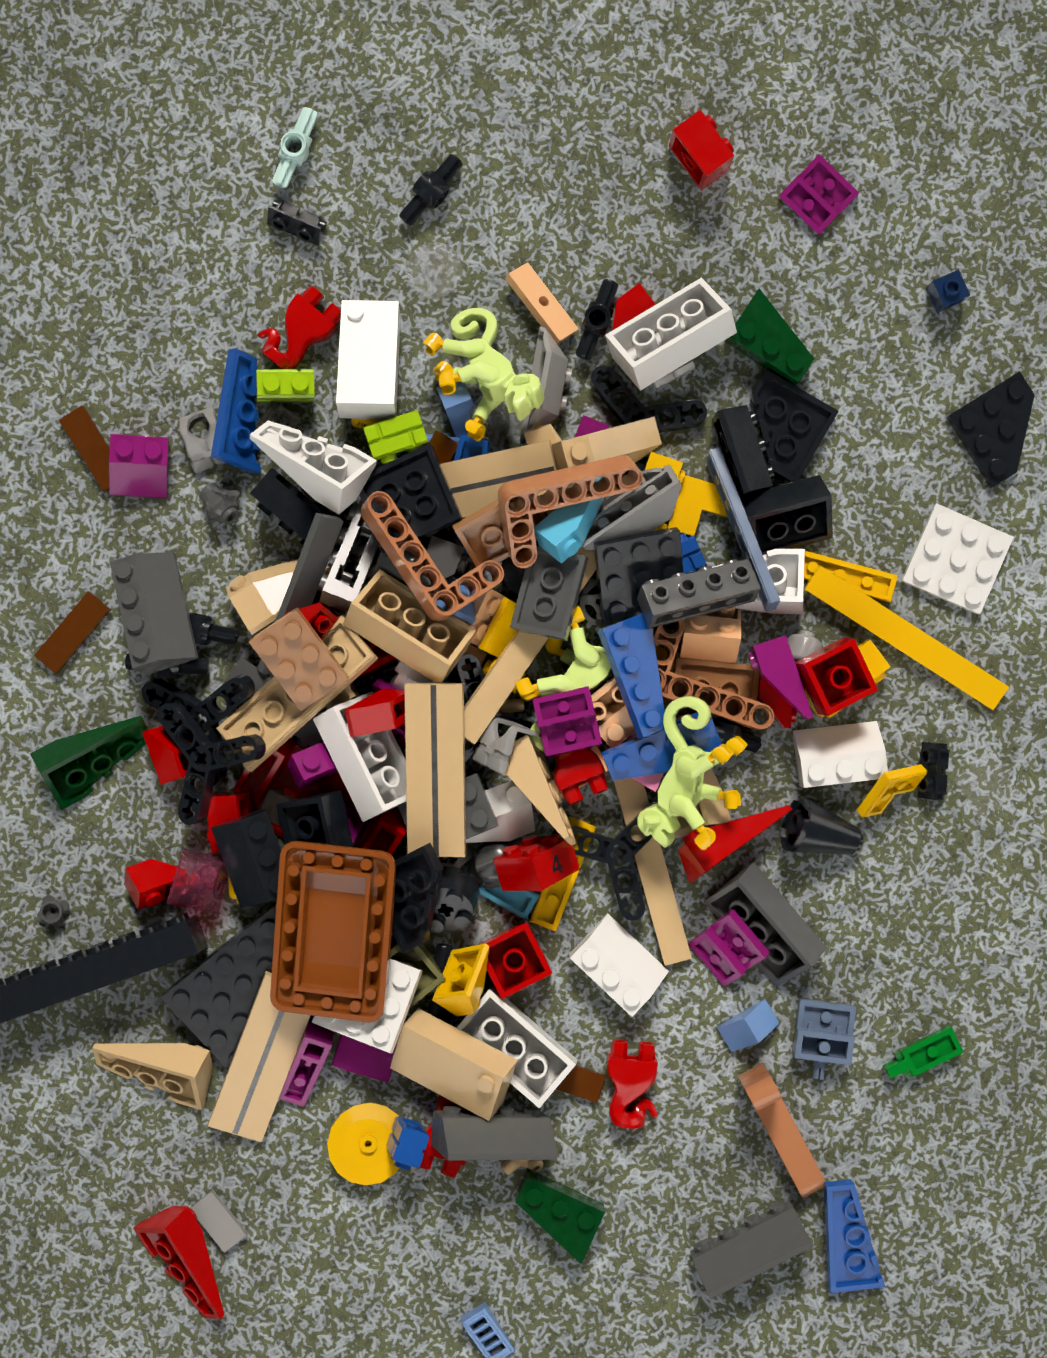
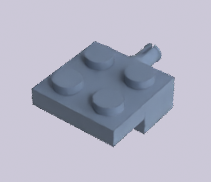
(824, 1033)

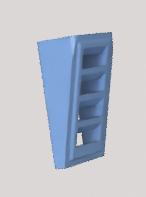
(478, 1313)

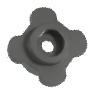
(47, 916)

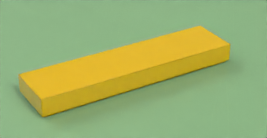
(872, 582)
(554, 898)

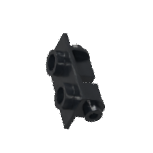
(284, 218)
(933, 757)

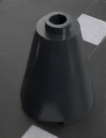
(818, 830)

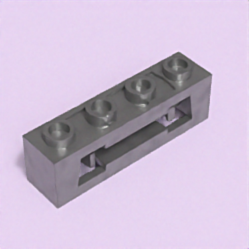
(339, 593)

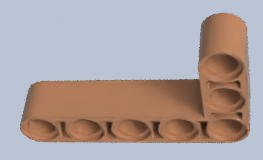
(558, 496)
(423, 563)
(694, 688)
(782, 1130)

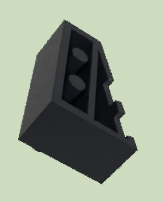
(285, 501)

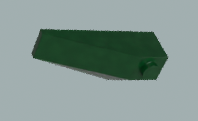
(82, 759)

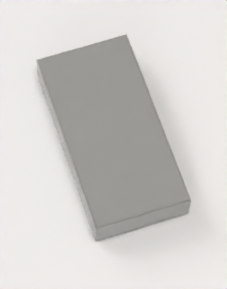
(218, 1221)

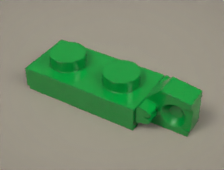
(924, 1054)

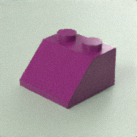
(138, 466)

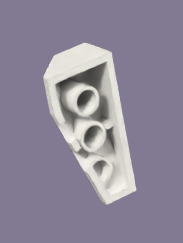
(323, 470)
(787, 573)
(512, 813)

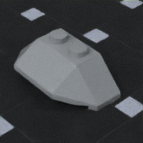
(552, 370)
(638, 509)

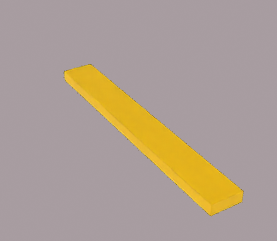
(906, 637)

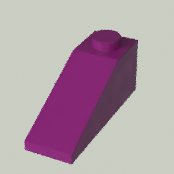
(778, 668)
(311, 765)
(307, 1063)

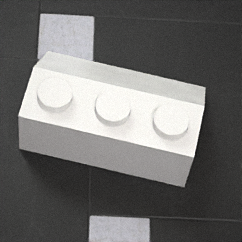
(839, 754)
(619, 964)

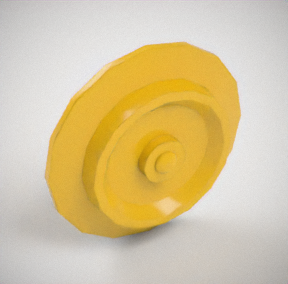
(359, 1144)

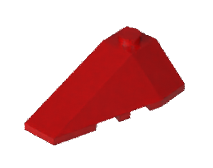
(729, 838)
(182, 1246)

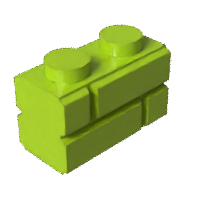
(285, 385)
(396, 437)

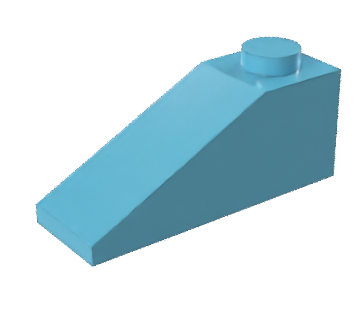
(567, 528)

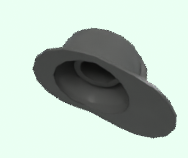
(482, 865)

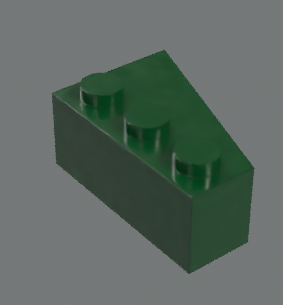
(770, 340)
(561, 1212)

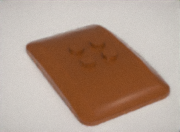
(333, 931)

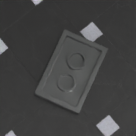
(549, 595)
(479, 811)

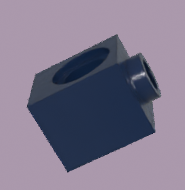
(947, 291)

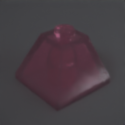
(199, 882)

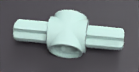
(289, 160)

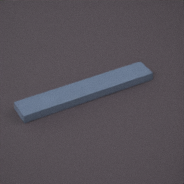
(742, 527)

